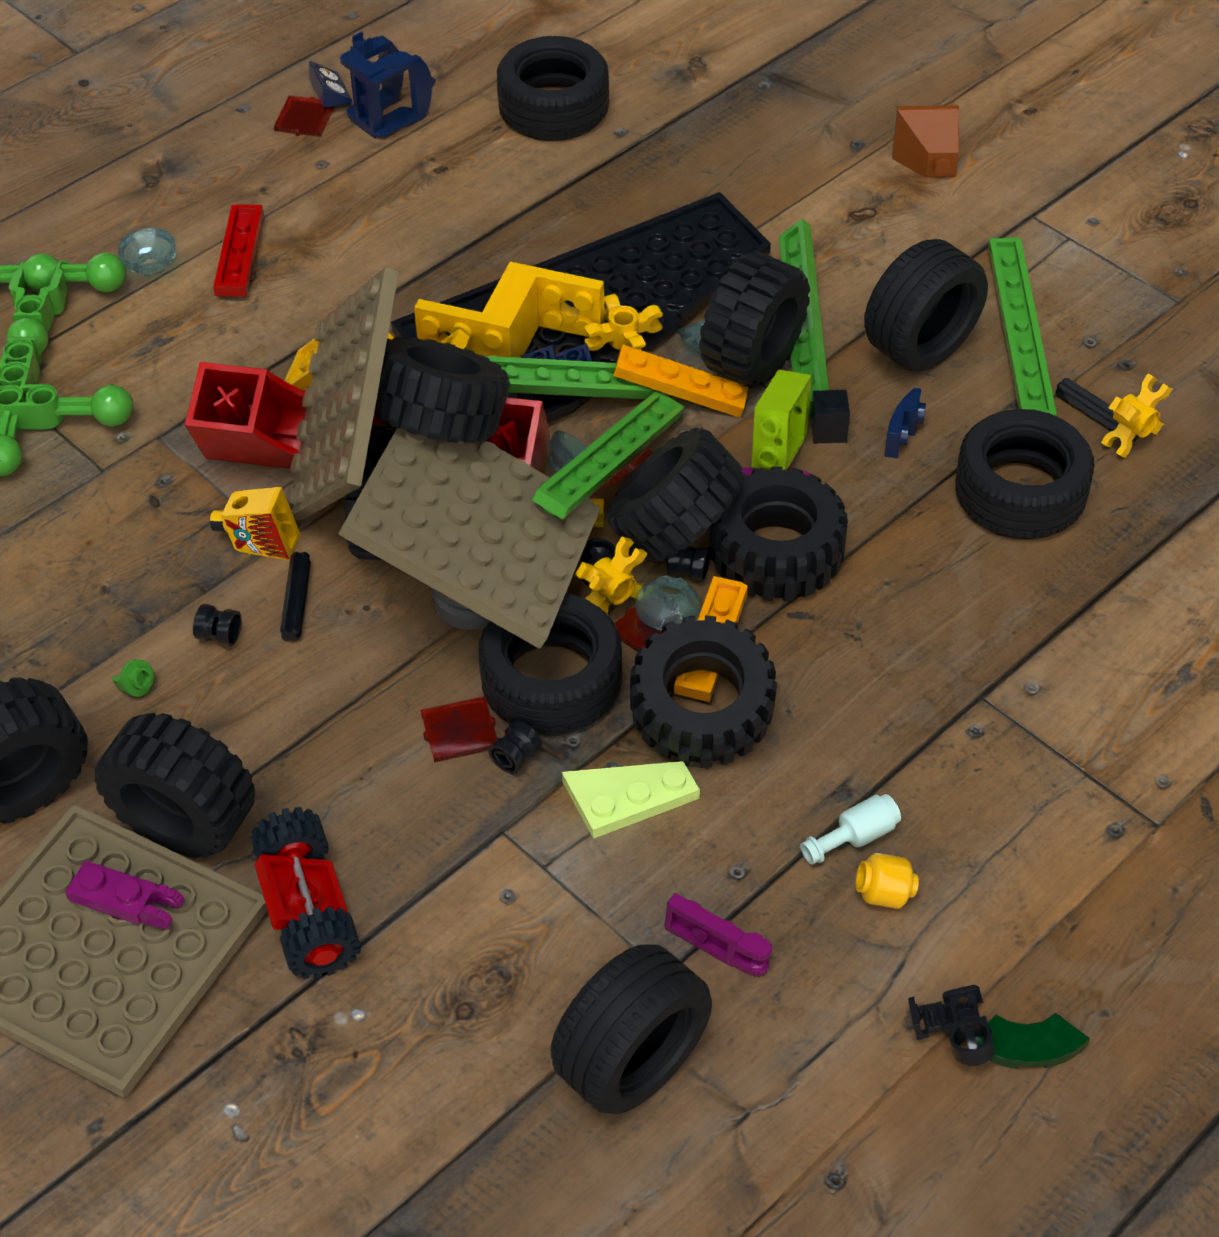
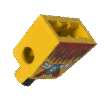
(258, 523)

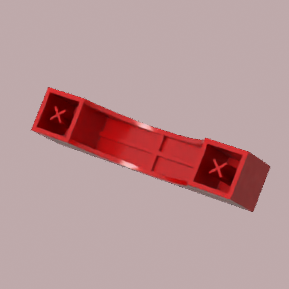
(256, 416)

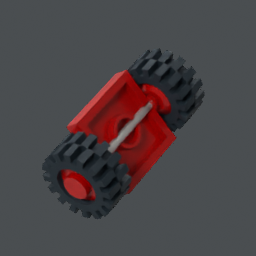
(303, 893)

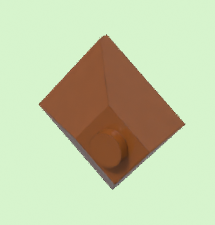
(927, 139)

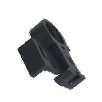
(961, 1020)

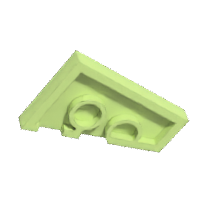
(628, 794)

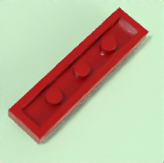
(238, 250)

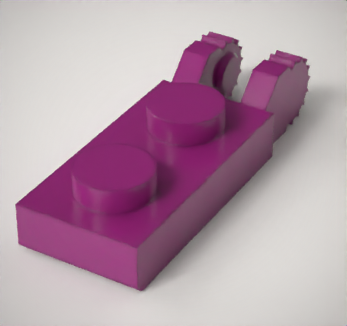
(123, 895)
(717, 936)

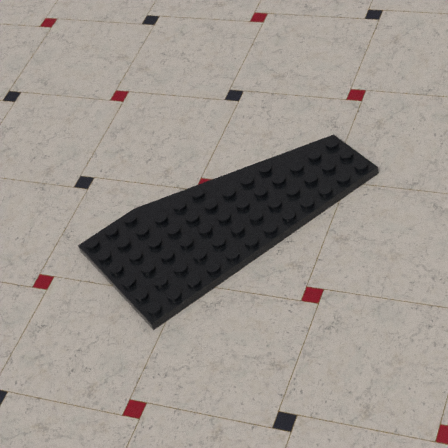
(659, 262)

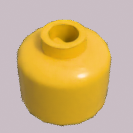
(886, 880)

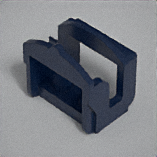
(388, 72)

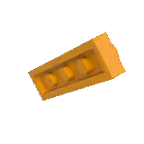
(681, 381)
(724, 601)

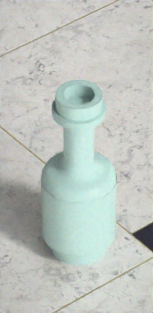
(868, 819)

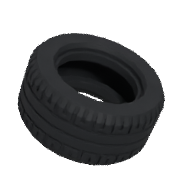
(553, 113)
(925, 304)
(1031, 439)
(555, 704)
(630, 1028)

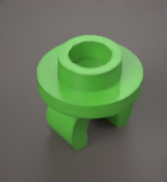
(135, 678)

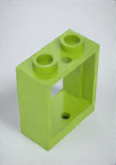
(777, 424)

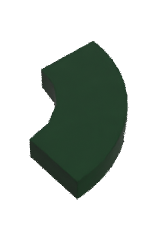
(1035, 1043)

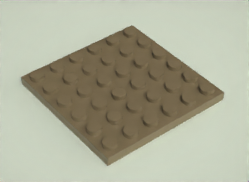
(342, 397)
(470, 529)
(98, 986)

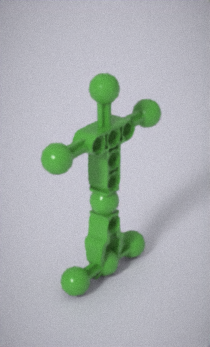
(23, 400)

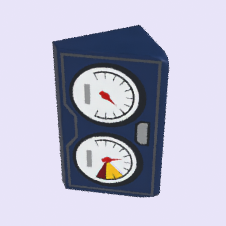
(328, 86)

